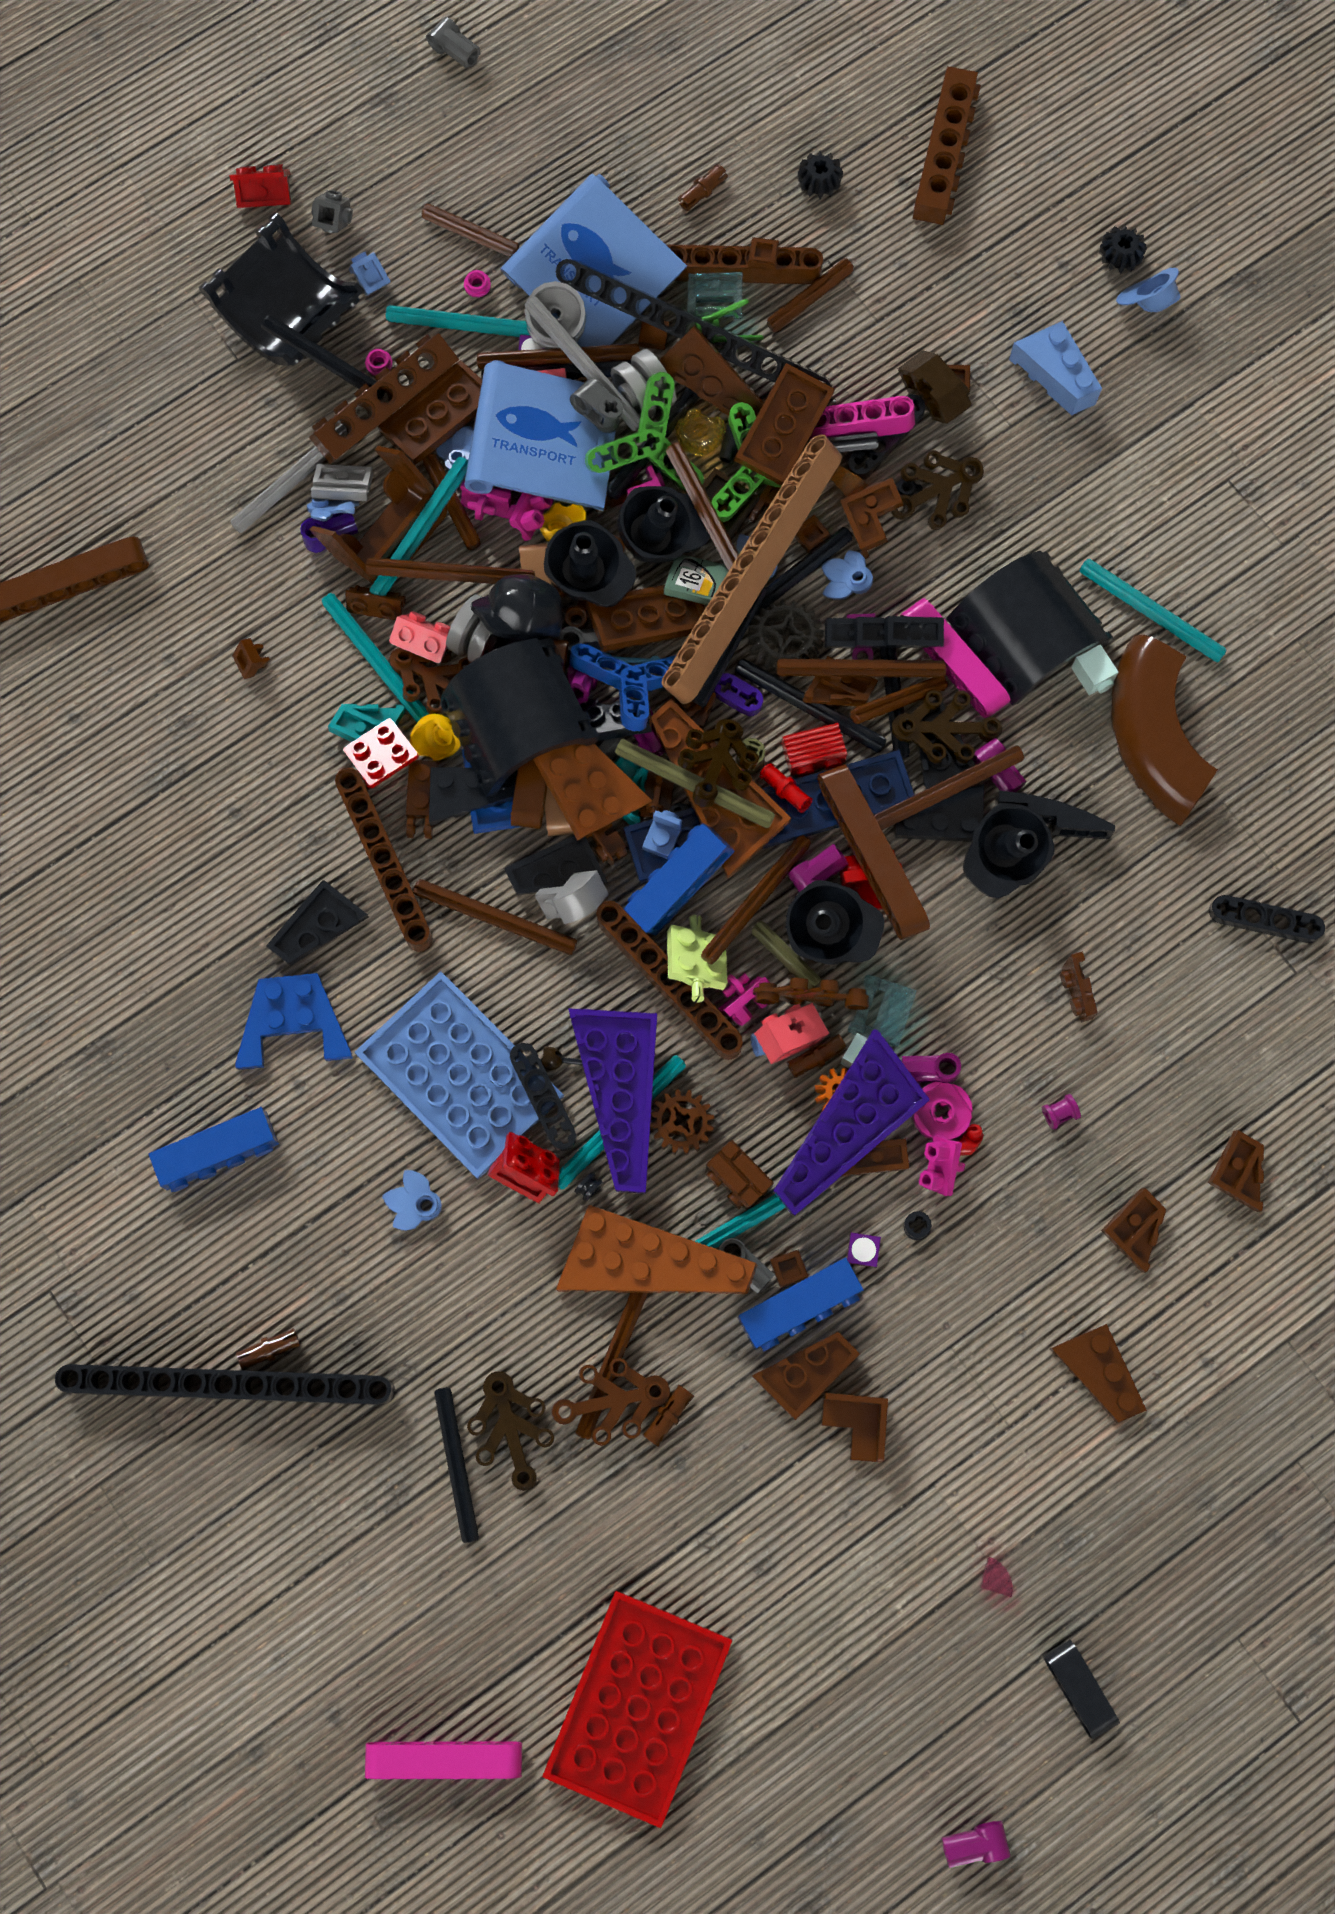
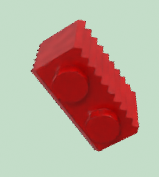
(814, 750)

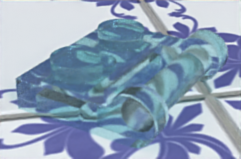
(715, 288)
(892, 1012)

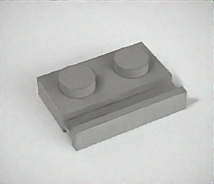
(341, 482)

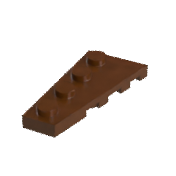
(704, 371)

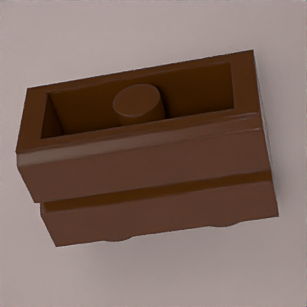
(739, 1176)

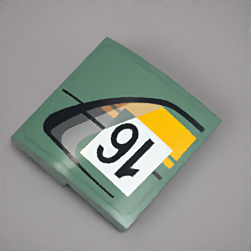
(694, 579)

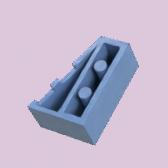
(1058, 366)

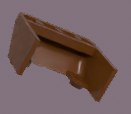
(409, 496)

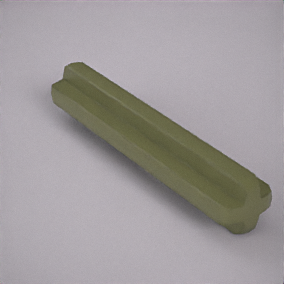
(785, 954)

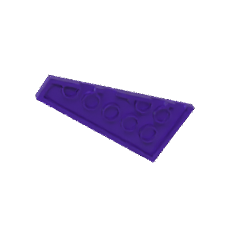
(619, 1071)
(862, 1112)

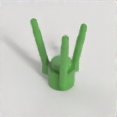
(714, 319)

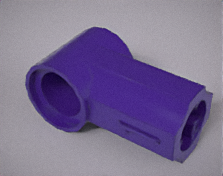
(340, 523)

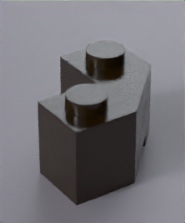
(937, 384)

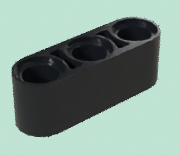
(1081, 1689)

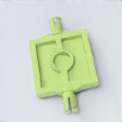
(685, 959)

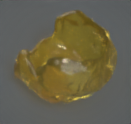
(700, 433)

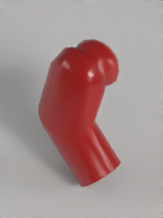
(971, 1139)

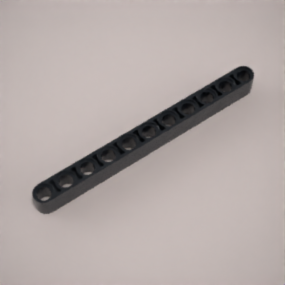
(684, 319)
(211, 1380)

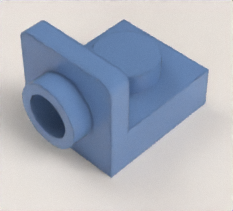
(369, 272)
(663, 833)

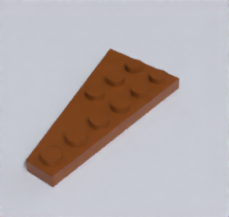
(589, 787)
(740, 833)
(639, 1258)

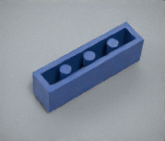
(678, 879)
(213, 1149)
(800, 1304)

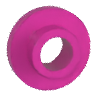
(477, 277)
(376, 356)

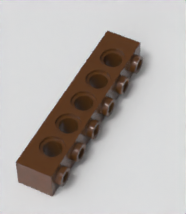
(961, 86)
(440, 359)

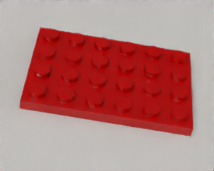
(637, 1709)

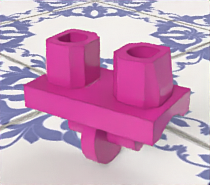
(493, 503)
(528, 514)
(735, 1006)
(942, 1165)

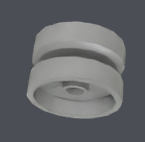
(564, 301)
(633, 378)
(470, 635)

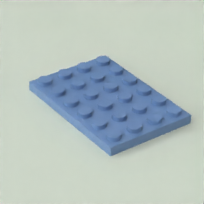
(454, 1073)

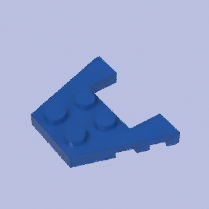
(290, 1007)

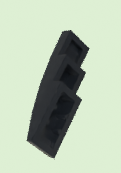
(884, 632)
(1064, 818)

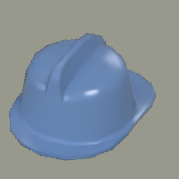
(1153, 293)

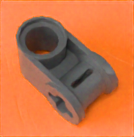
(595, 403)

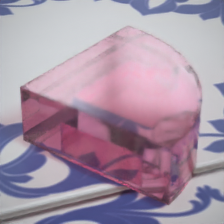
(996, 1578)

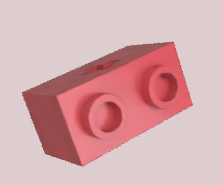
(791, 1032)

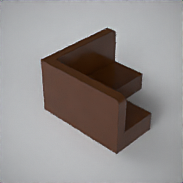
(865, 508)
(867, 1419)

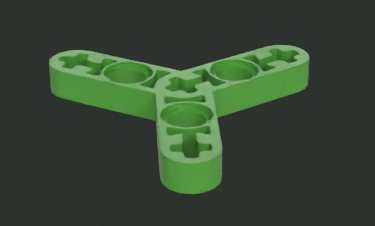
(646, 426)
(721, 497)

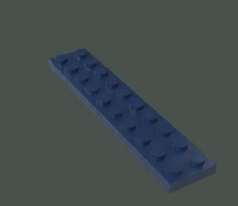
(880, 779)

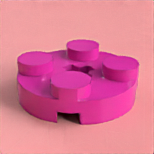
(959, 1113)

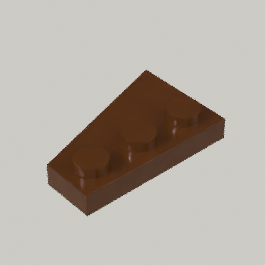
(1102, 1371)
(806, 1374)

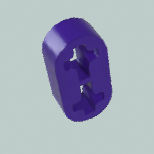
(742, 689)

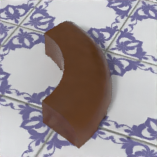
(1150, 731)

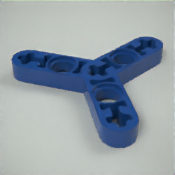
(629, 679)

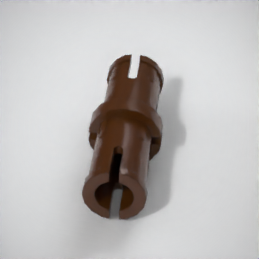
(702, 187)
(816, 1056)
(268, 1349)
(668, 1415)

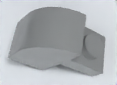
(575, 899)

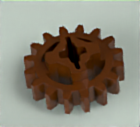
(693, 1114)

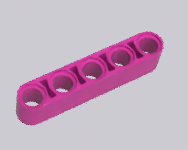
(860, 416)
(963, 666)
(443, 1760)

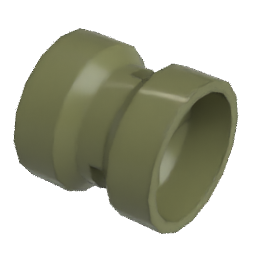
(756, 746)

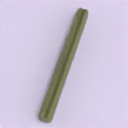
(689, 780)

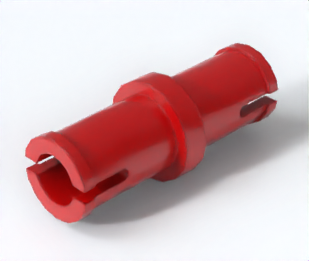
(786, 787)

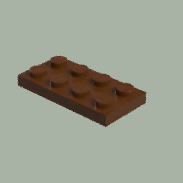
(434, 413)
(784, 424)
(643, 618)

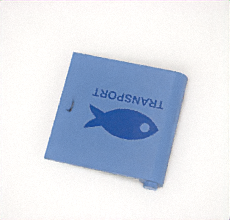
(605, 236)
(534, 438)

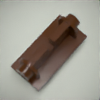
(362, 602)
(660, 792)
(608, 846)

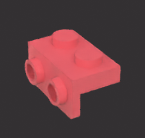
(420, 636)

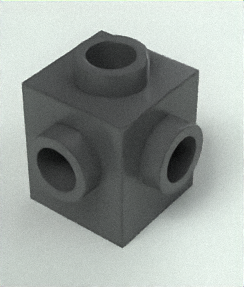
(324, 214)

